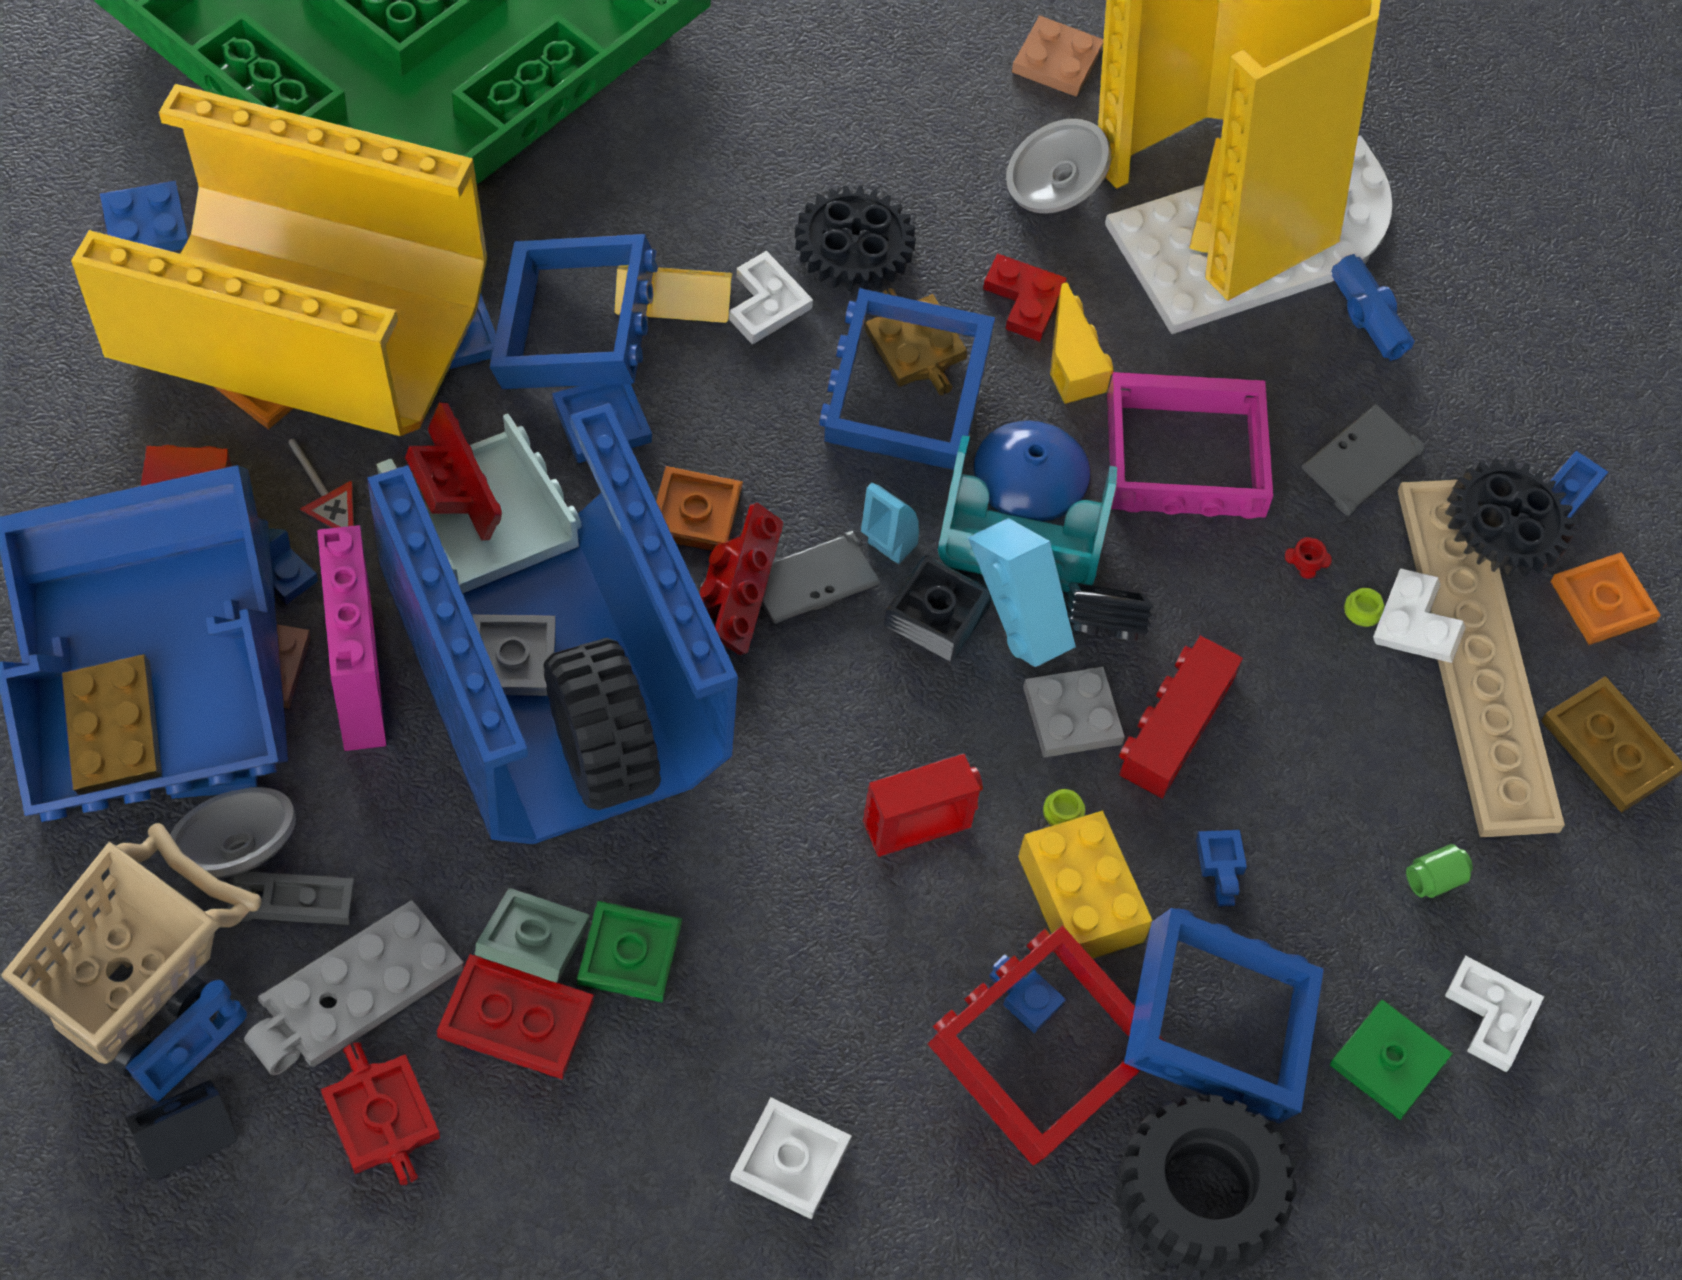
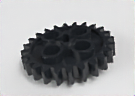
(860, 238)
(1510, 517)

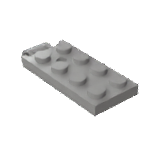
(367, 976)

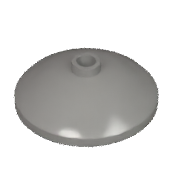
(1058, 166)
(236, 830)

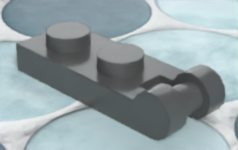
(299, 897)

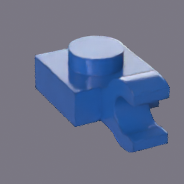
(1223, 857)
(1030, 998)

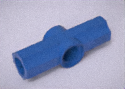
(1372, 307)

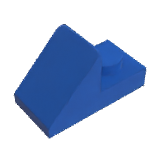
(289, 571)

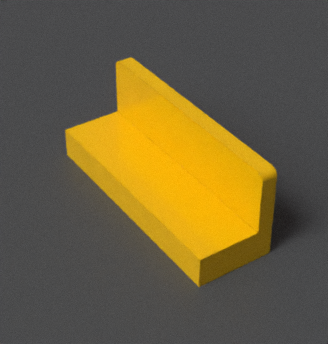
(684, 294)

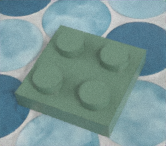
(532, 935)

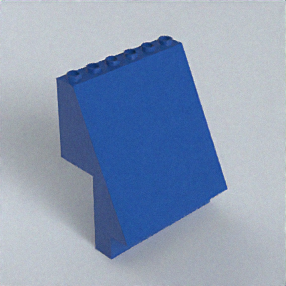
(154, 574)

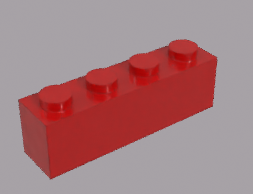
(1179, 717)

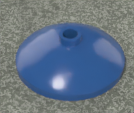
(1031, 485)

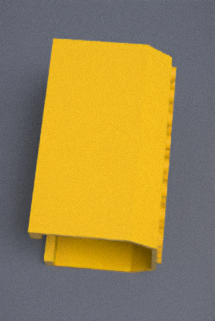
(1290, 106)
(313, 267)

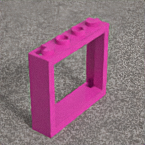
(1192, 395)
(351, 638)

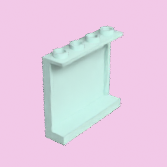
(533, 517)

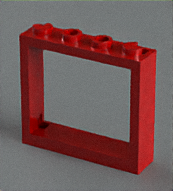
(983, 1086)

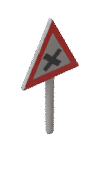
(333, 508)

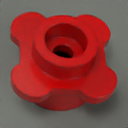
(1309, 548)

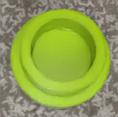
(1364, 607)
(1063, 807)

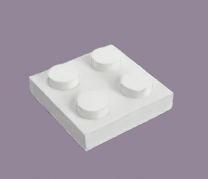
(790, 1158)

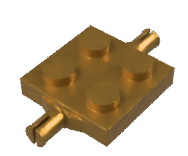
(916, 350)

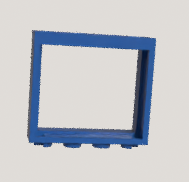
(574, 369)
(890, 441)
(1200, 1073)

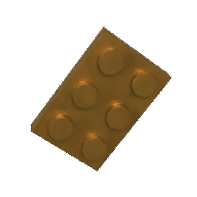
(111, 724)
(1613, 744)

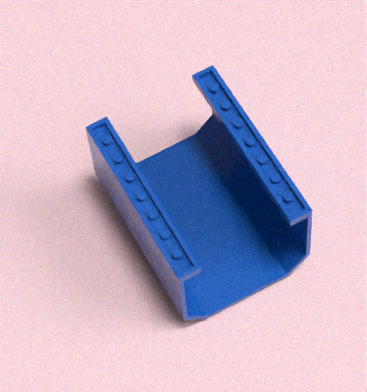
(617, 586)

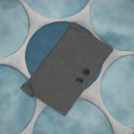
(1359, 467)
(814, 571)

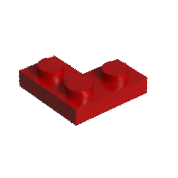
(1031, 288)

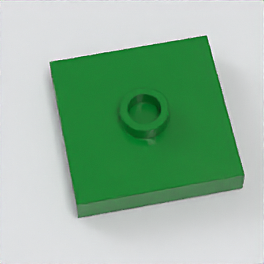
(629, 951)
(1391, 1059)

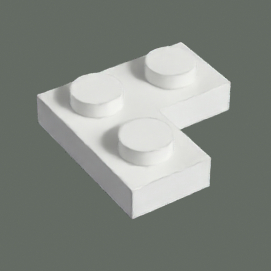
(774, 302)
(1410, 625)
(1505, 1009)

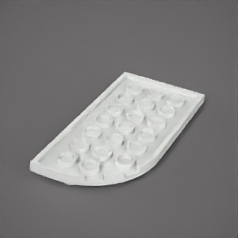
(1159, 234)

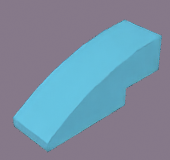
(889, 523)

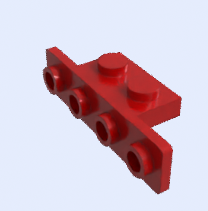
(452, 476)
(740, 576)

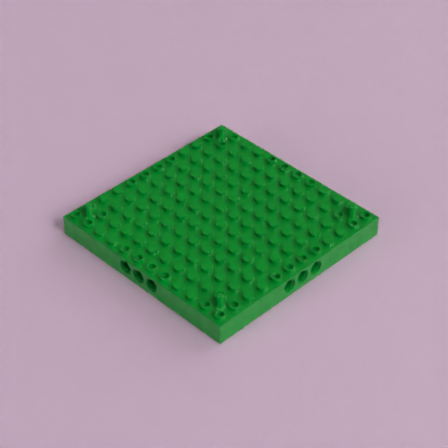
(418, 71)

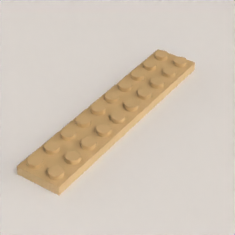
(1486, 680)

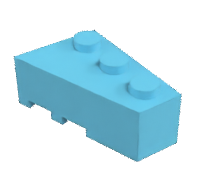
(1024, 590)

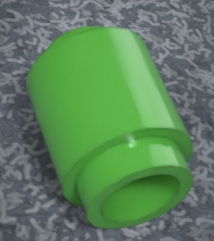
(1439, 871)

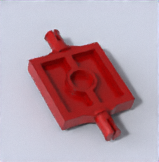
(380, 1113)

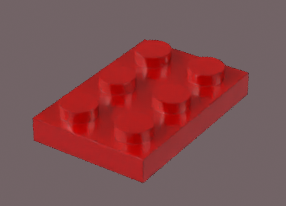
(515, 1016)

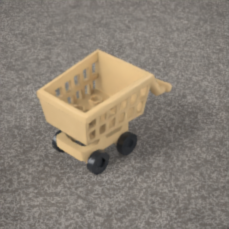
(140, 927)

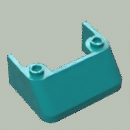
(1074, 545)

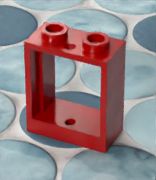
(921, 804)

